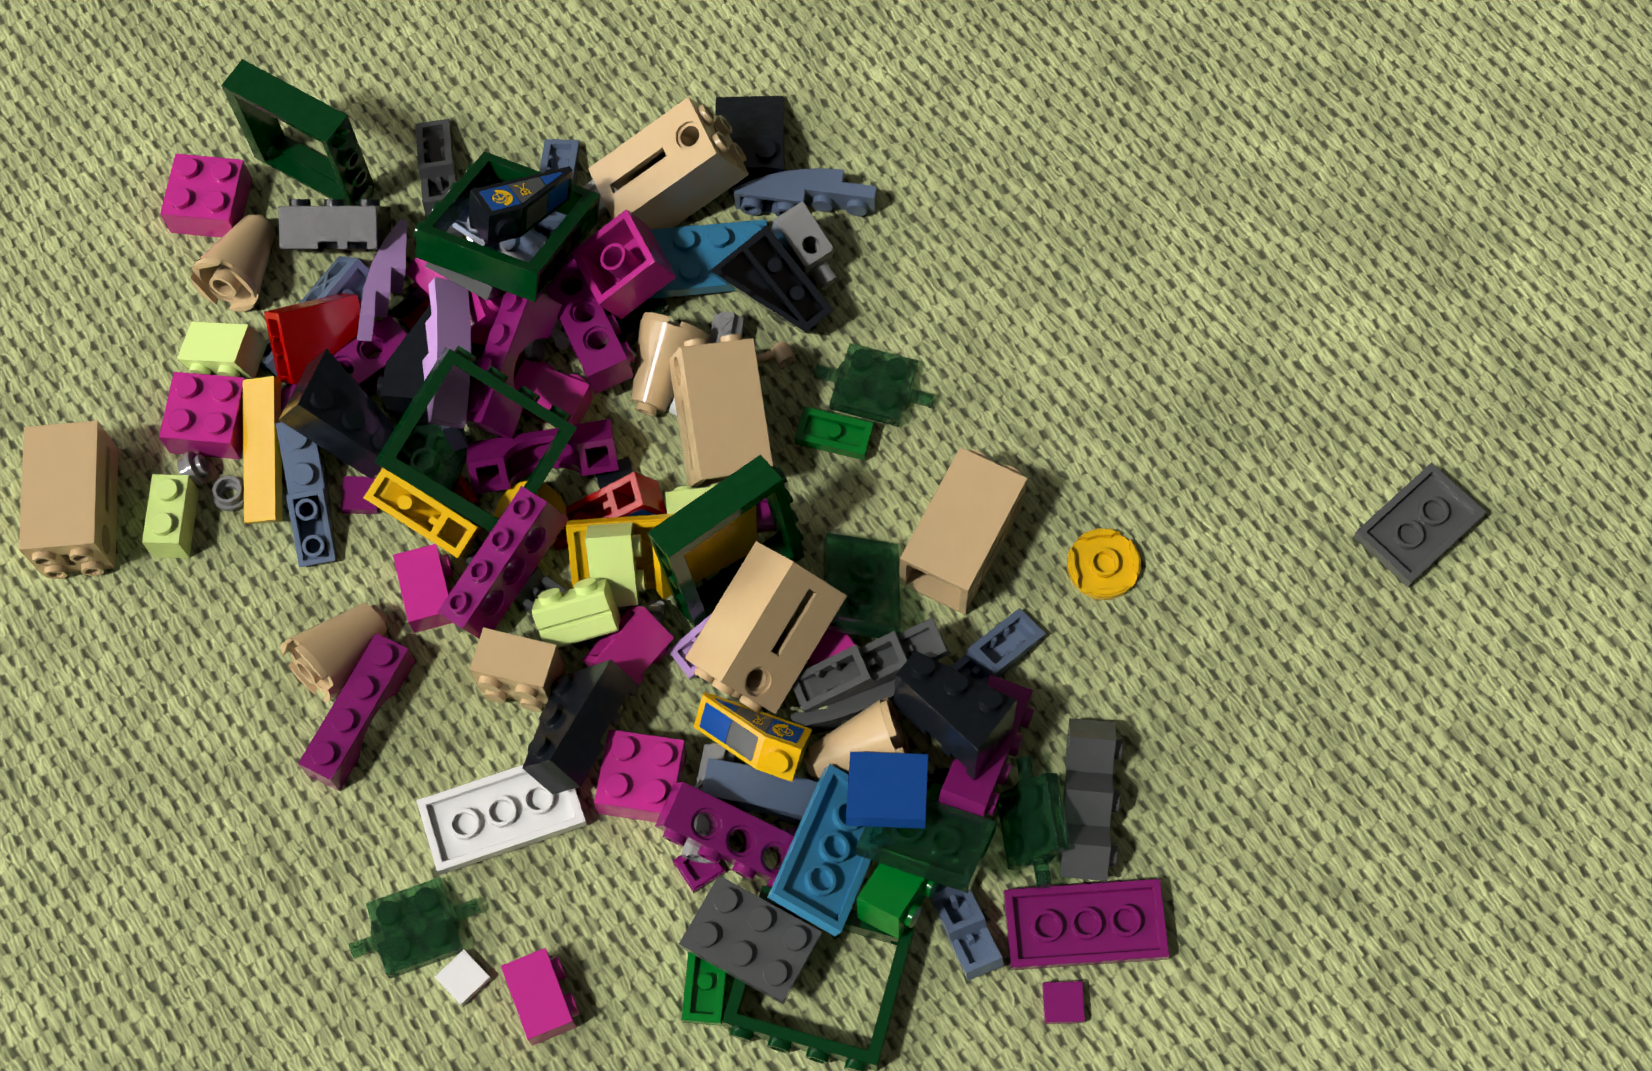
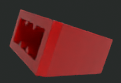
(308, 328)

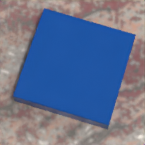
(887, 790)

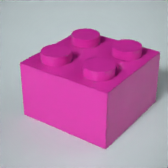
(205, 195)
(623, 264)
(204, 415)
(638, 774)

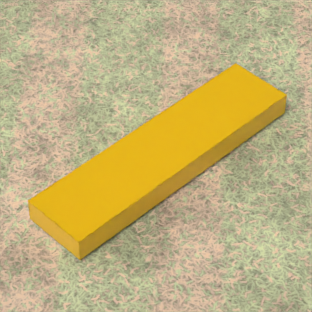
(262, 450)

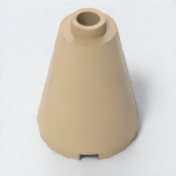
(236, 264)
(656, 344)
(331, 650)
(869, 731)

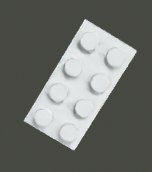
(495, 818)

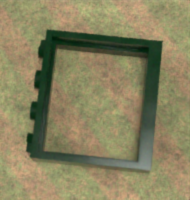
(262, 99)
(488, 265)
(496, 380)
(709, 515)
(819, 1048)

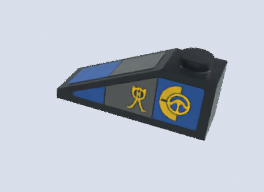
(518, 205)

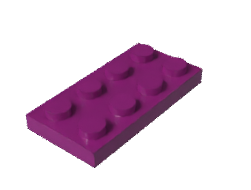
(1085, 924)

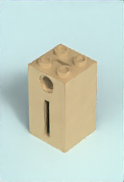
(671, 166)
(718, 407)
(69, 499)
(962, 530)
(764, 629)

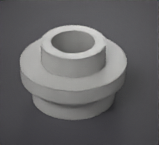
(195, 467)
(224, 484)

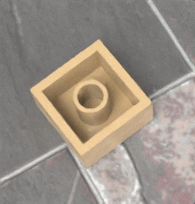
(515, 668)

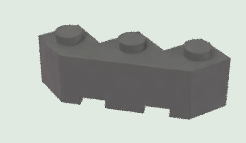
(1090, 798)

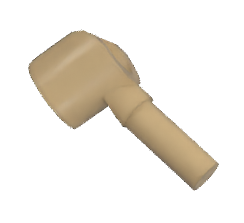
(780, 352)

